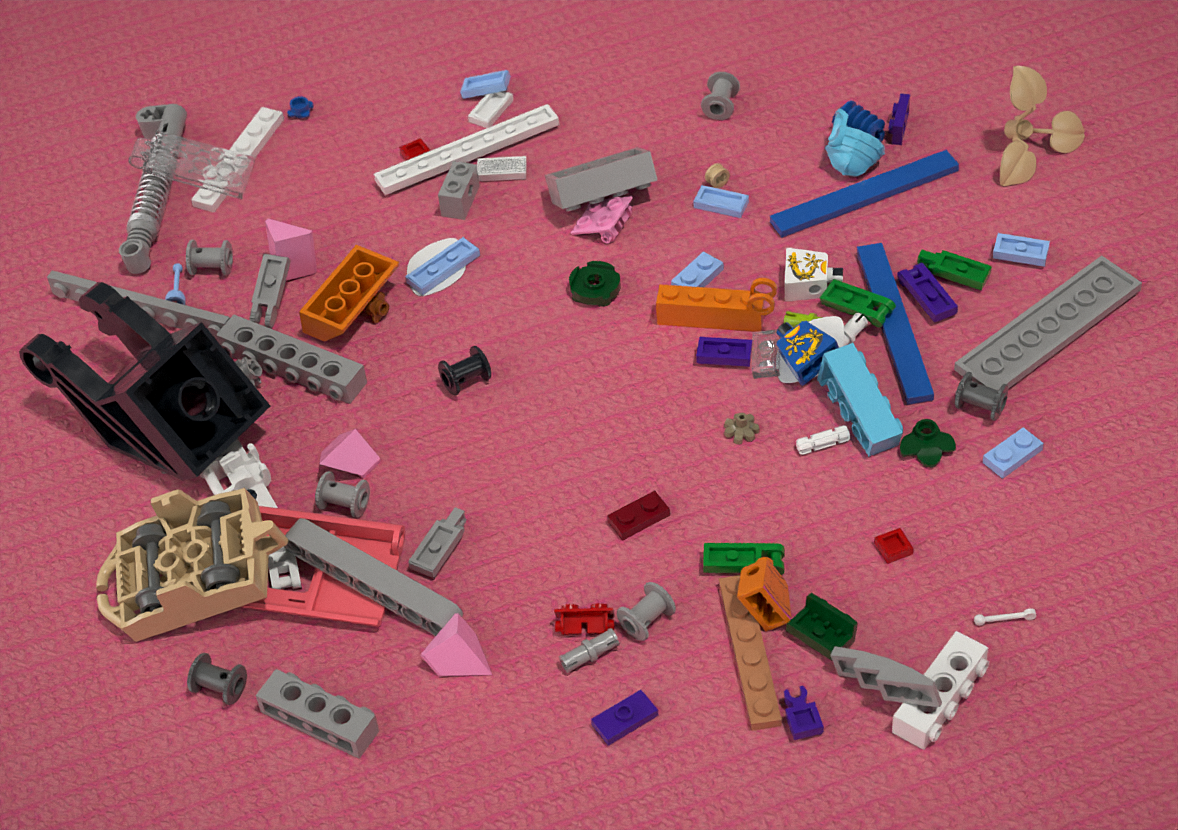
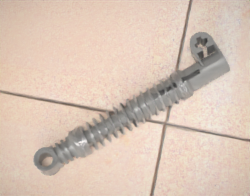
(143, 226)

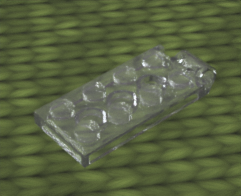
(200, 163)

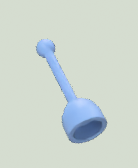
(176, 294)

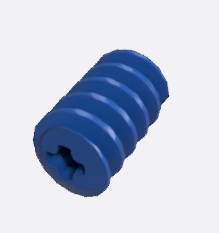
(863, 120)

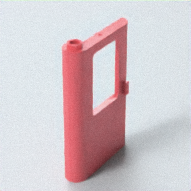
(328, 596)

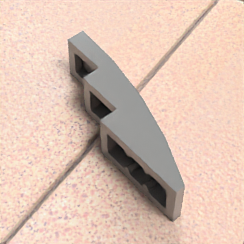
(892, 678)

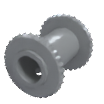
(722, 88)
(209, 257)
(342, 494)
(645, 611)

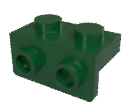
(822, 626)

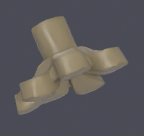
(741, 427)

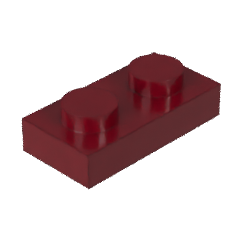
(638, 515)

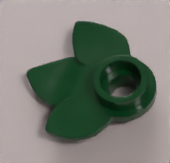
(927, 443)

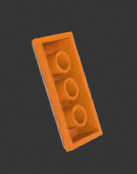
(346, 293)

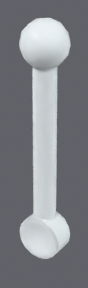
(1028, 614)

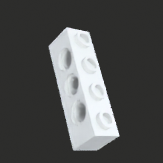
(958, 653)

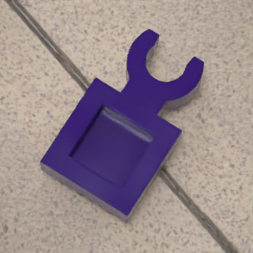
(802, 716)

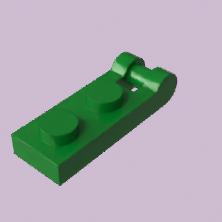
(857, 300)
(736, 556)

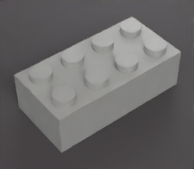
(601, 178)

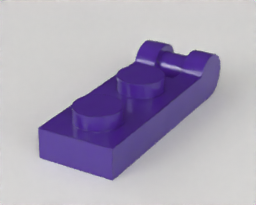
(928, 292)

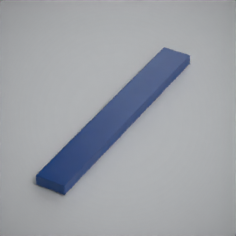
(864, 193)
(897, 327)

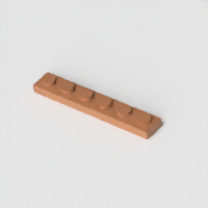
(750, 659)

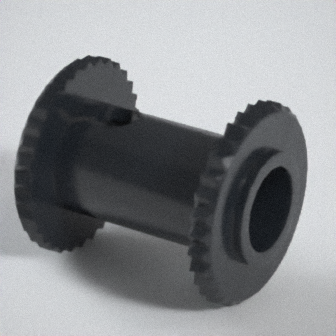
(464, 370)

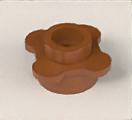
(377, 307)

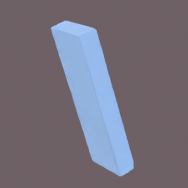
(442, 266)

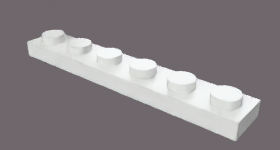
(248, 143)

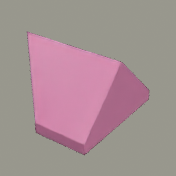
(350, 454)
(456, 651)

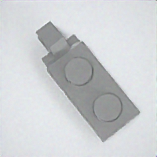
(438, 544)

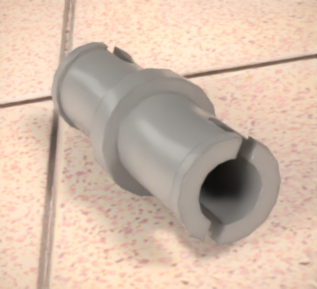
(589, 650)

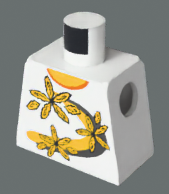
(808, 274)

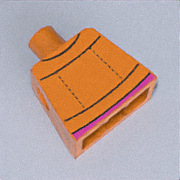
(765, 594)

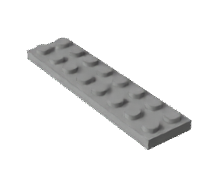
(1049, 325)

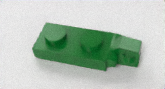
(956, 268)

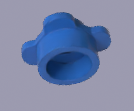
(300, 107)

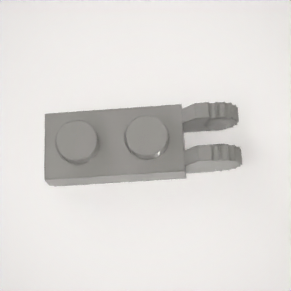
(269, 288)

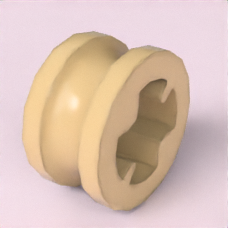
(717, 175)

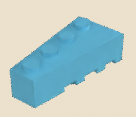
(860, 399)

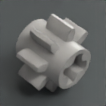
(251, 369)

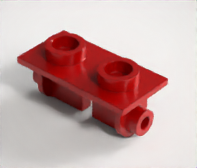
(573, 617)

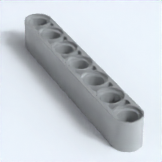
(370, 576)

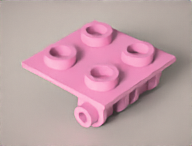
(605, 217)

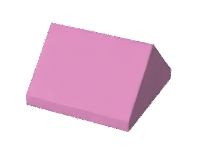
(293, 243)

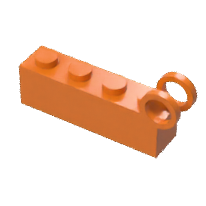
(714, 306)

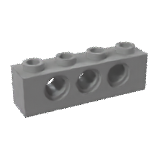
(351, 737)

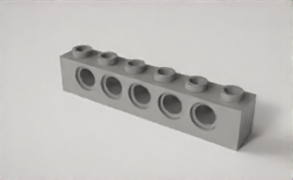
(293, 359)

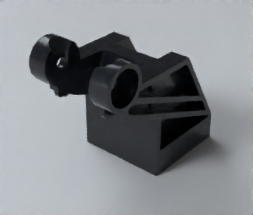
(169, 405)

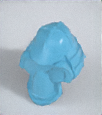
(852, 149)

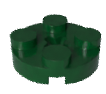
(600, 294)

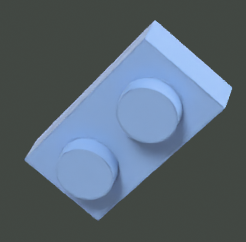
(1021, 249)
(699, 271)
(1012, 452)

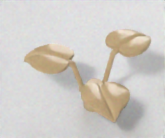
(1067, 130)

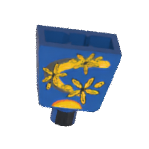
(804, 349)

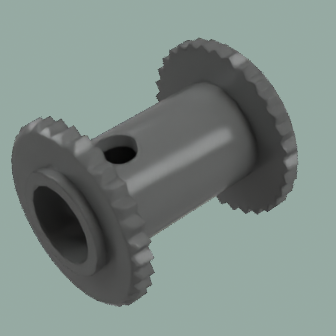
(981, 396)
(206, 675)

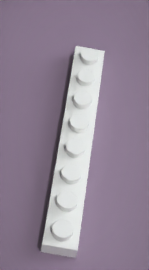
(466, 149)

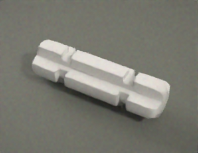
(822, 440)

